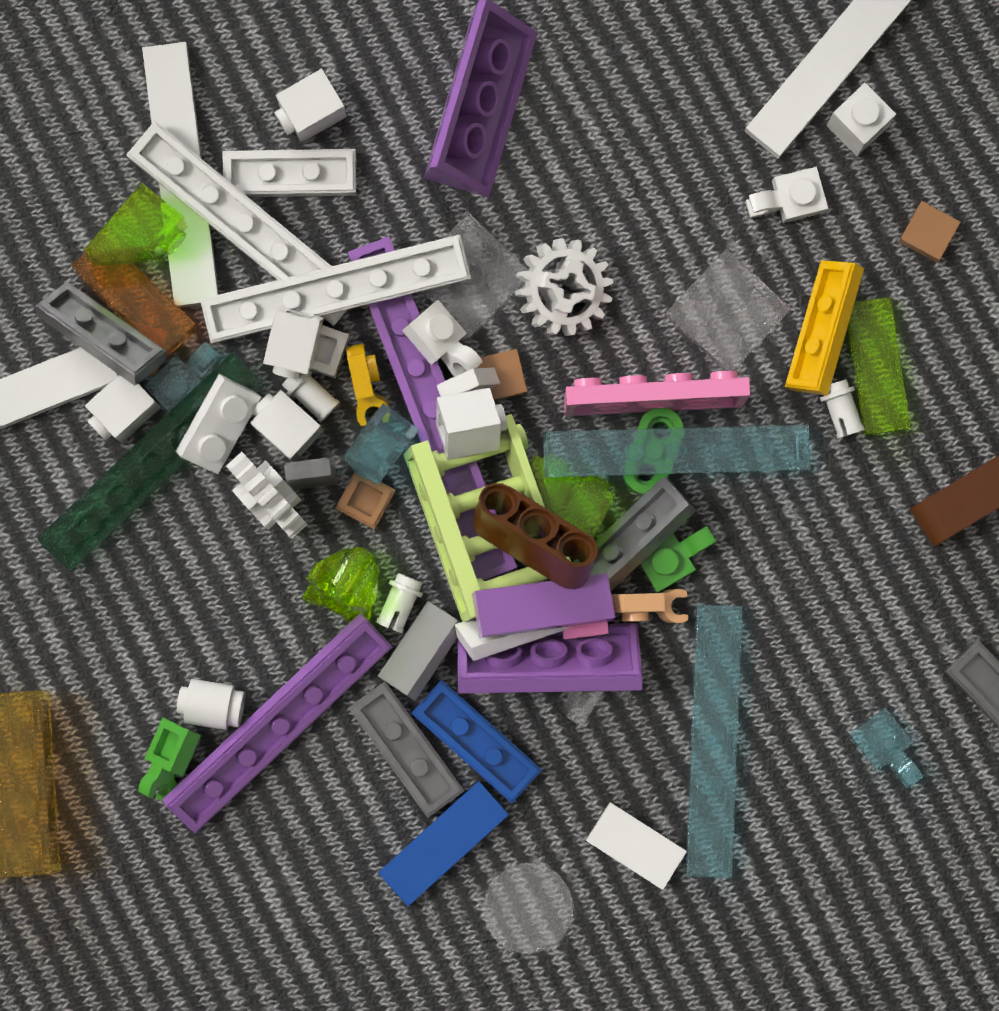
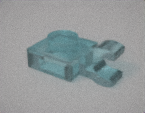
(179, 379)
(883, 743)

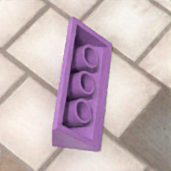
(481, 100)

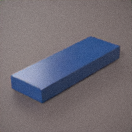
(476, 741)
(443, 843)

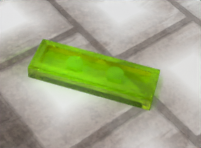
(878, 367)

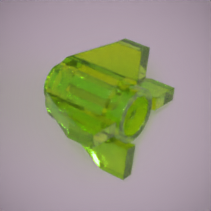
(344, 583)

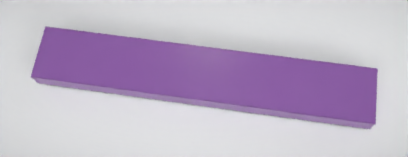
(277, 723)

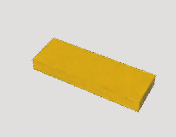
(824, 327)

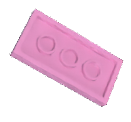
(638, 396)

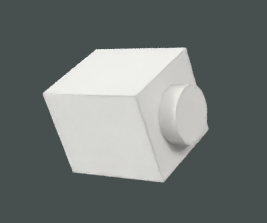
(309, 106)
(861, 119)
(292, 342)
(120, 409)
(469, 423)
(285, 425)

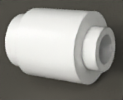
(211, 704)

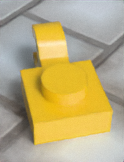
(363, 374)

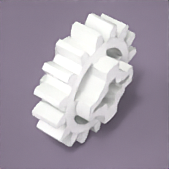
(570, 271)
(266, 495)

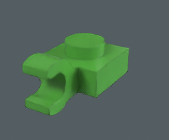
(671, 559)
(170, 755)

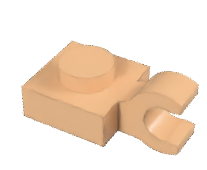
(637, 606)

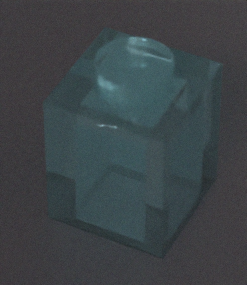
(380, 444)

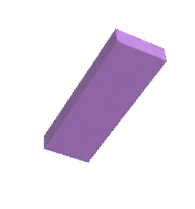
(542, 606)

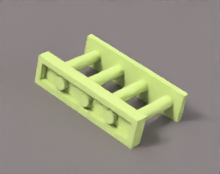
(443, 509)

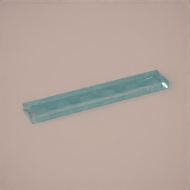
(676, 451)
(713, 741)

